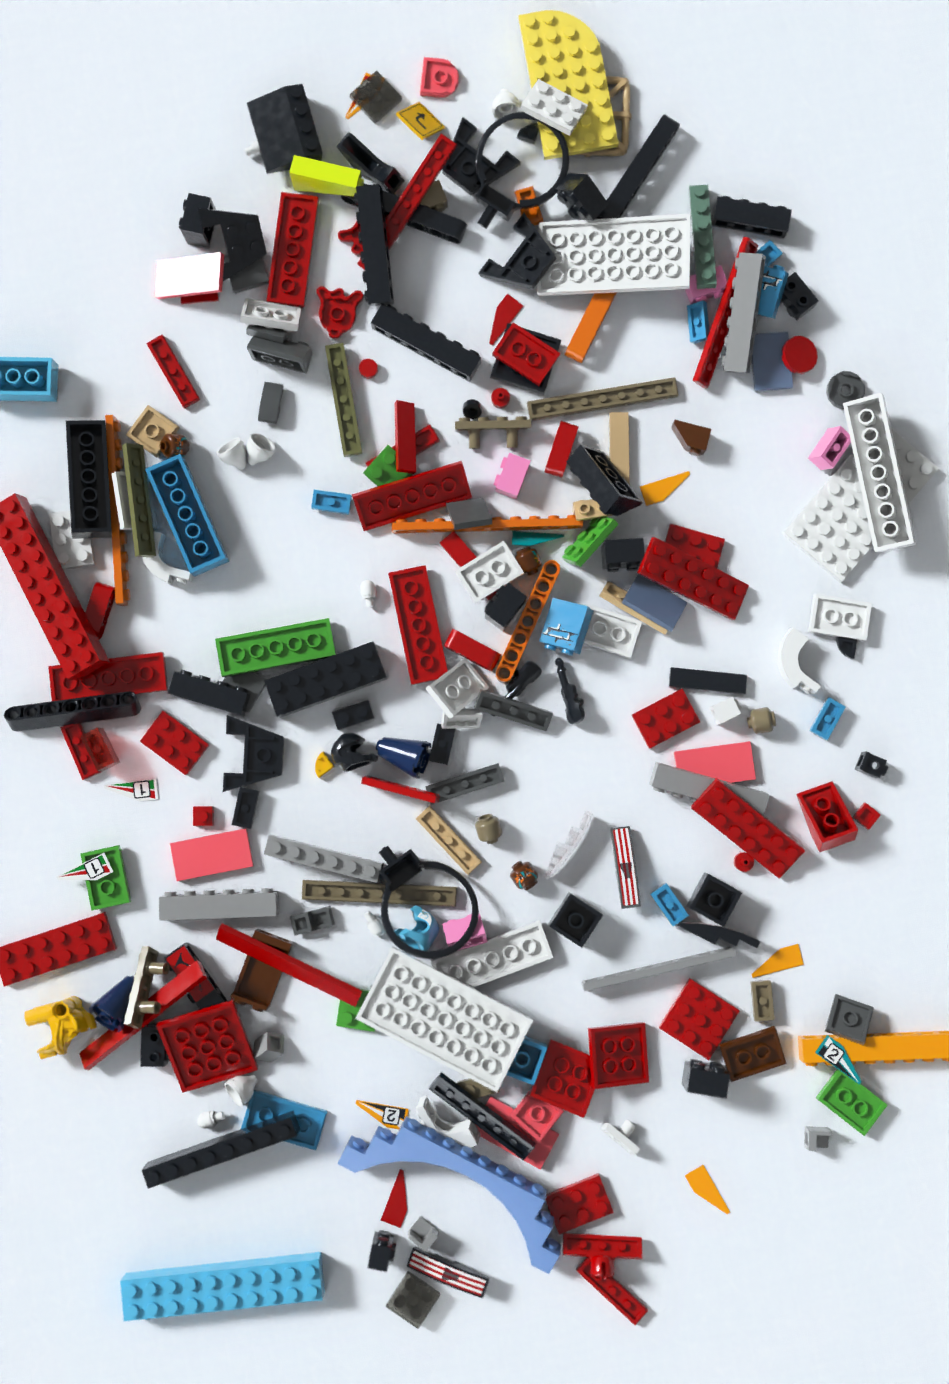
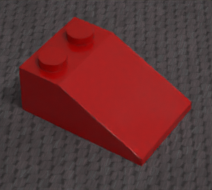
(827, 816)

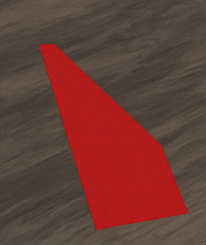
(504, 314)
(396, 1205)

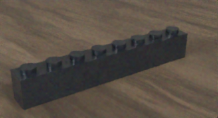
(220, 1149)

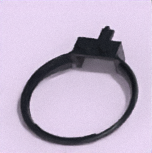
(495, 201)
(399, 872)

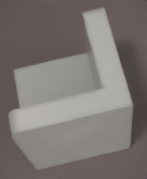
(269, 1047)
(816, 1137)
(422, 1233)

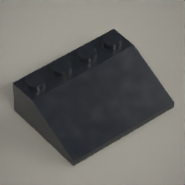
(284, 127)

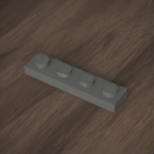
(513, 710)
(467, 782)

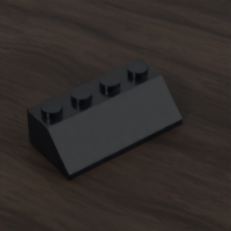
(603, 481)

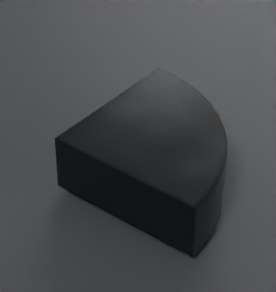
(529, 133)
(847, 646)

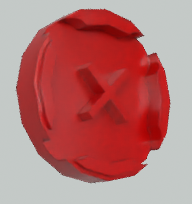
(799, 354)

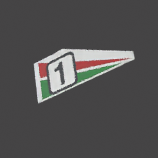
(139, 790)
(89, 870)

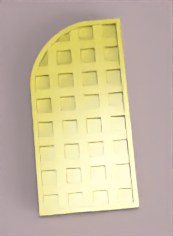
(570, 59)

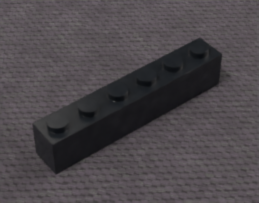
(375, 245)
(426, 342)

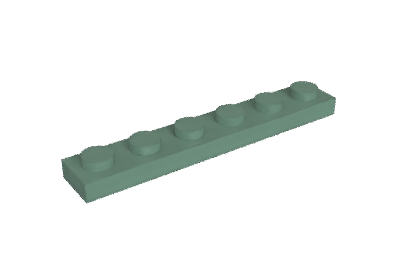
(702, 237)

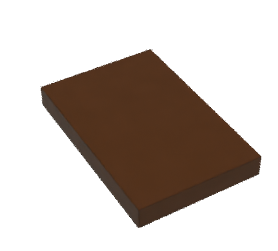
(752, 1053)

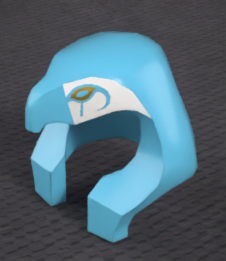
(423, 933)

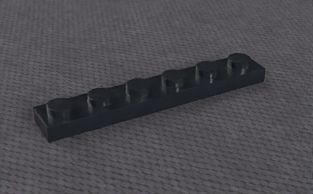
(482, 1116)

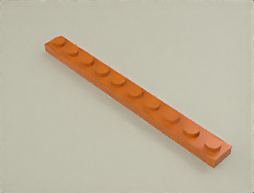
(515, 523)
(119, 537)

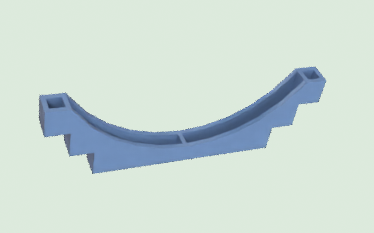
(423, 1144)

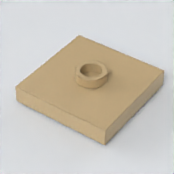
(150, 429)

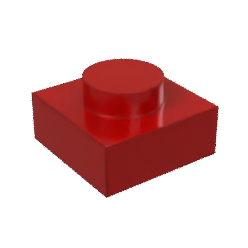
(203, 816)
(866, 816)

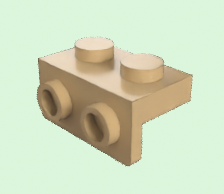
(587, 510)

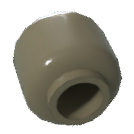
(761, 720)
(488, 828)

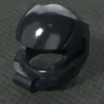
(345, 754)

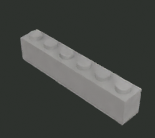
(744, 312)
(692, 784)
(323, 858)
(218, 905)

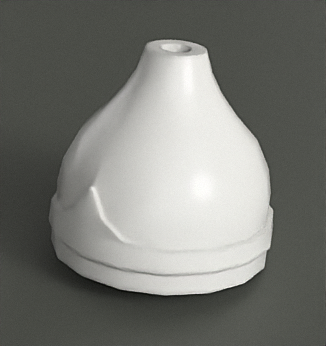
(505, 104)
(259, 448)
(233, 453)
(241, 1089)

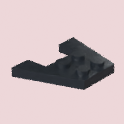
(461, 164)
(241, 237)
(528, 261)
(261, 754)

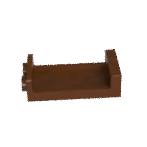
(258, 980)

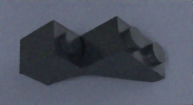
(370, 166)

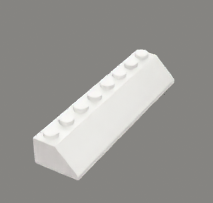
(879, 473)

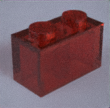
(100, 749)

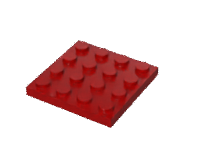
(207, 1046)

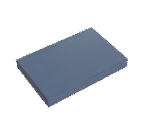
(767, 362)
(654, 602)

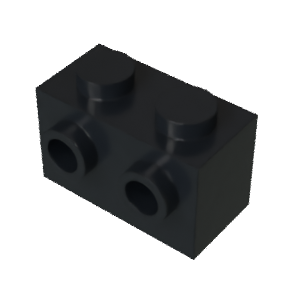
(797, 297)
(152, 1048)
(381, 1251)

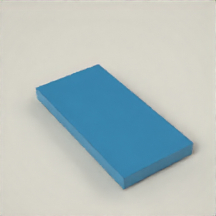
(310, 1119)

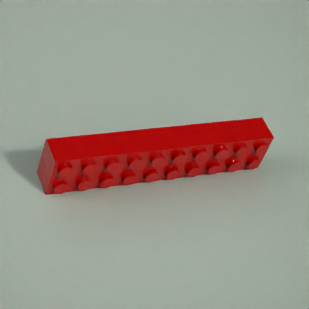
(48, 590)

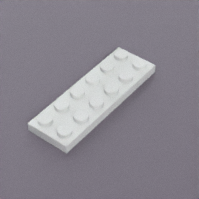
(498, 956)

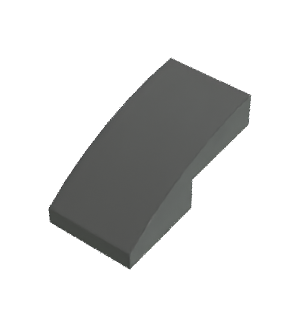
(270, 402)
(312, 920)

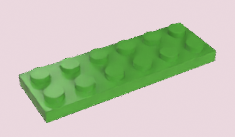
(275, 647)

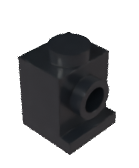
(865, 762)

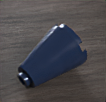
(405, 754)
(113, 1005)

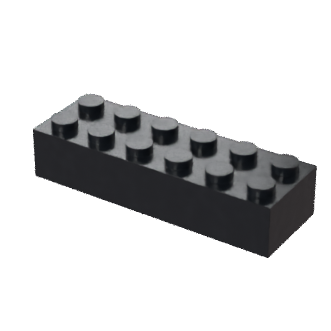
(88, 479)
(325, 679)

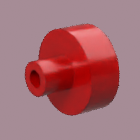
(500, 402)
(739, 862)

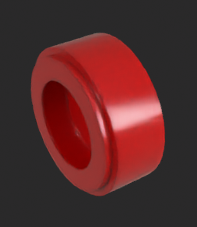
(368, 368)

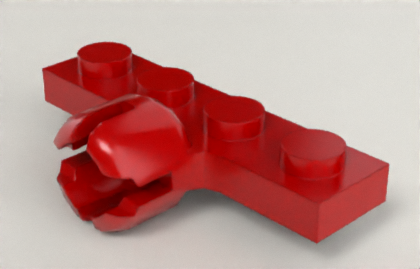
(602, 1250)

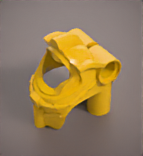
(65, 1020)

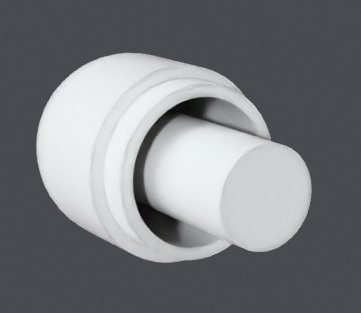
(254, 149)
(368, 592)
(374, 924)
(210, 1119)

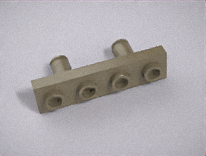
(502, 423)
(138, 997)

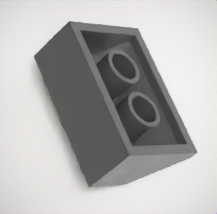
(286, 355)

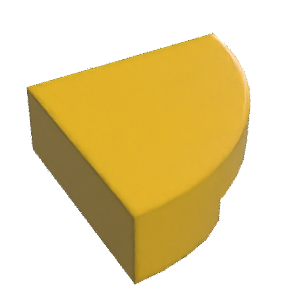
(323, 765)

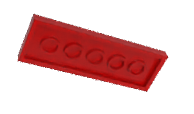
(292, 249)
(412, 495)
(693, 578)
(418, 624)
(131, 673)
(747, 828)
(56, 948)

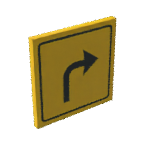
(420, 120)

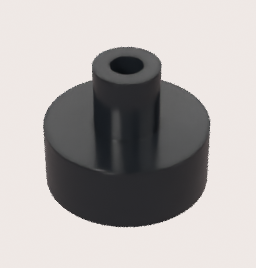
(472, 409)

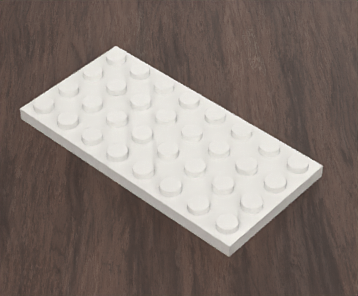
(617, 255)
(835, 522)
(444, 1019)

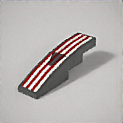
(625, 867)

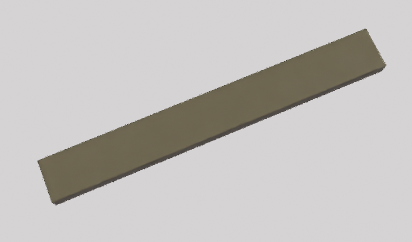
(602, 399)
(374, 892)

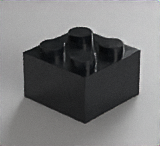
(581, 196)
(190, 223)
(622, 554)
(505, 607)
(714, 899)
(575, 919)
(705, 1078)

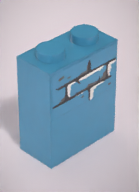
(772, 290)
(566, 626)

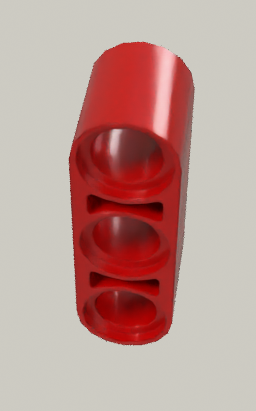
(561, 449)
(100, 607)
(472, 650)

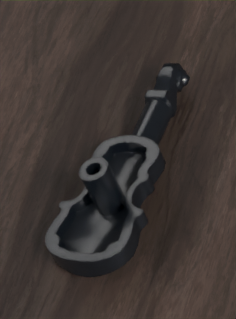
(527, 674)
(574, 709)

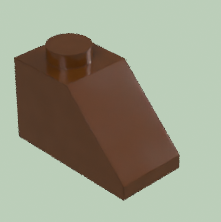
(691, 436)

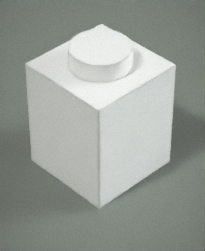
(725, 710)

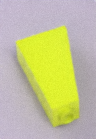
(324, 177)

